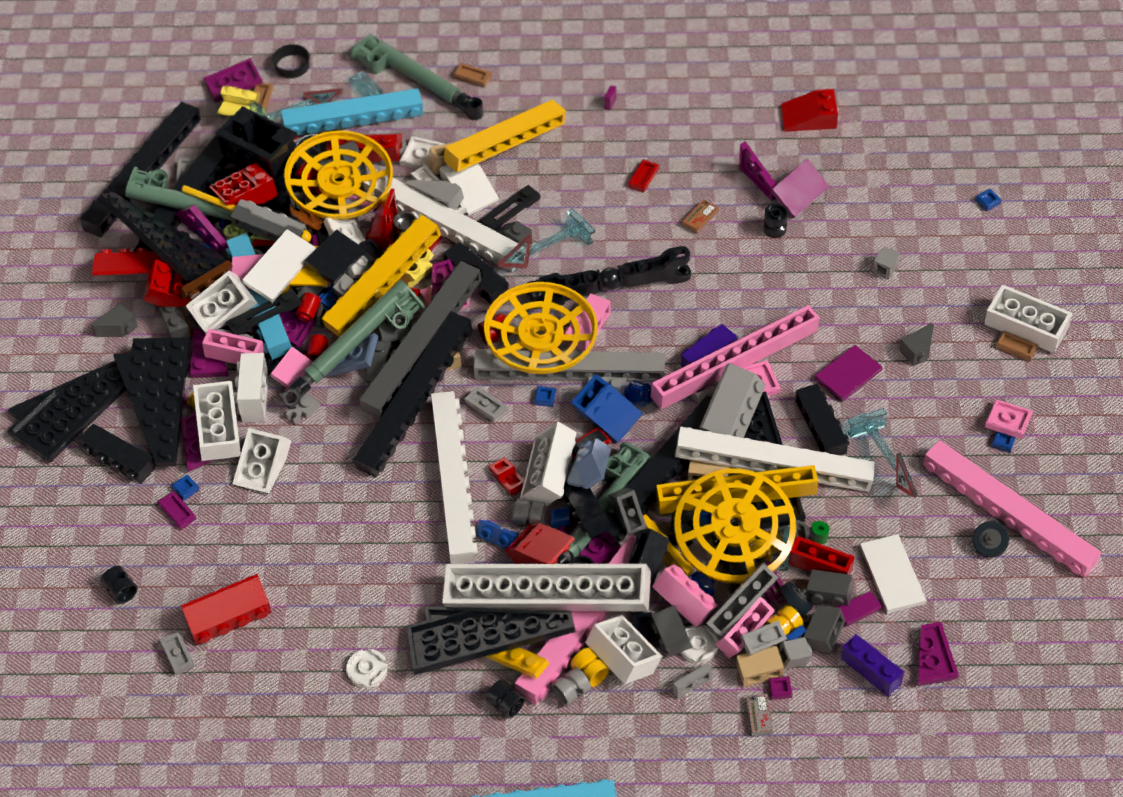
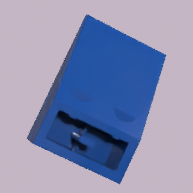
(606, 408)

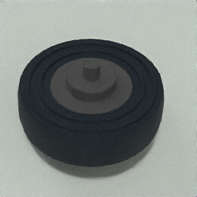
(990, 539)
(796, 598)

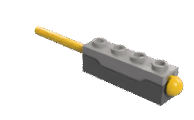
(255, 218)

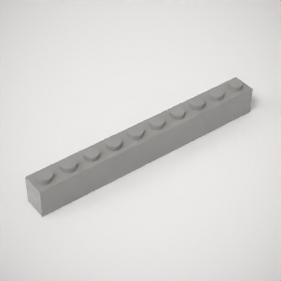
(631, 365)

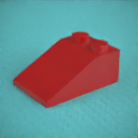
(811, 111)
(382, 224)

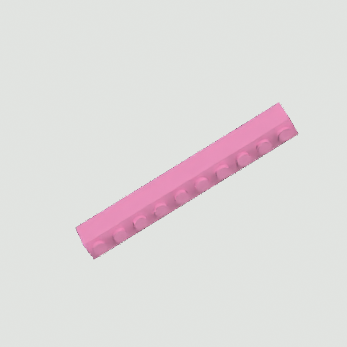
(739, 353)
(1012, 509)
(562, 649)

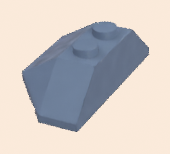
(589, 464)

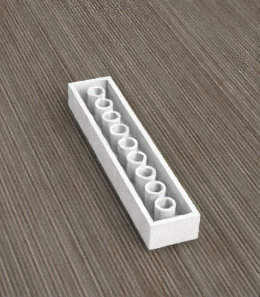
(548, 587)

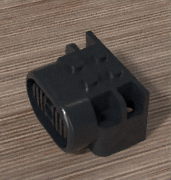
(257, 139)

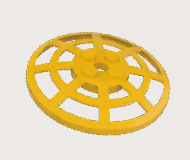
(338, 169)
(540, 322)
(736, 535)

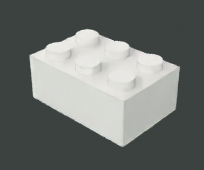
(252, 387)
(623, 649)

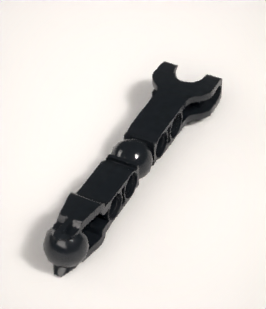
(627, 275)

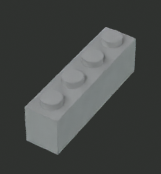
(741, 599)

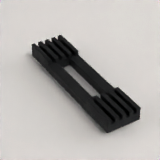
(526, 195)
(286, 301)

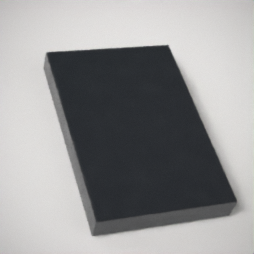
(334, 257)

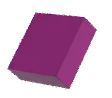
(610, 97)
(780, 688)

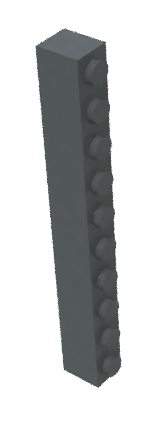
(451, 297)

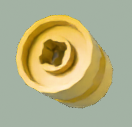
(788, 618)
(594, 669)

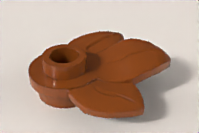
(311, 221)

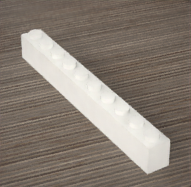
(450, 222)
(766, 456)
(453, 479)

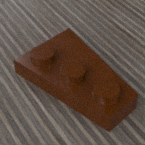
(200, 284)

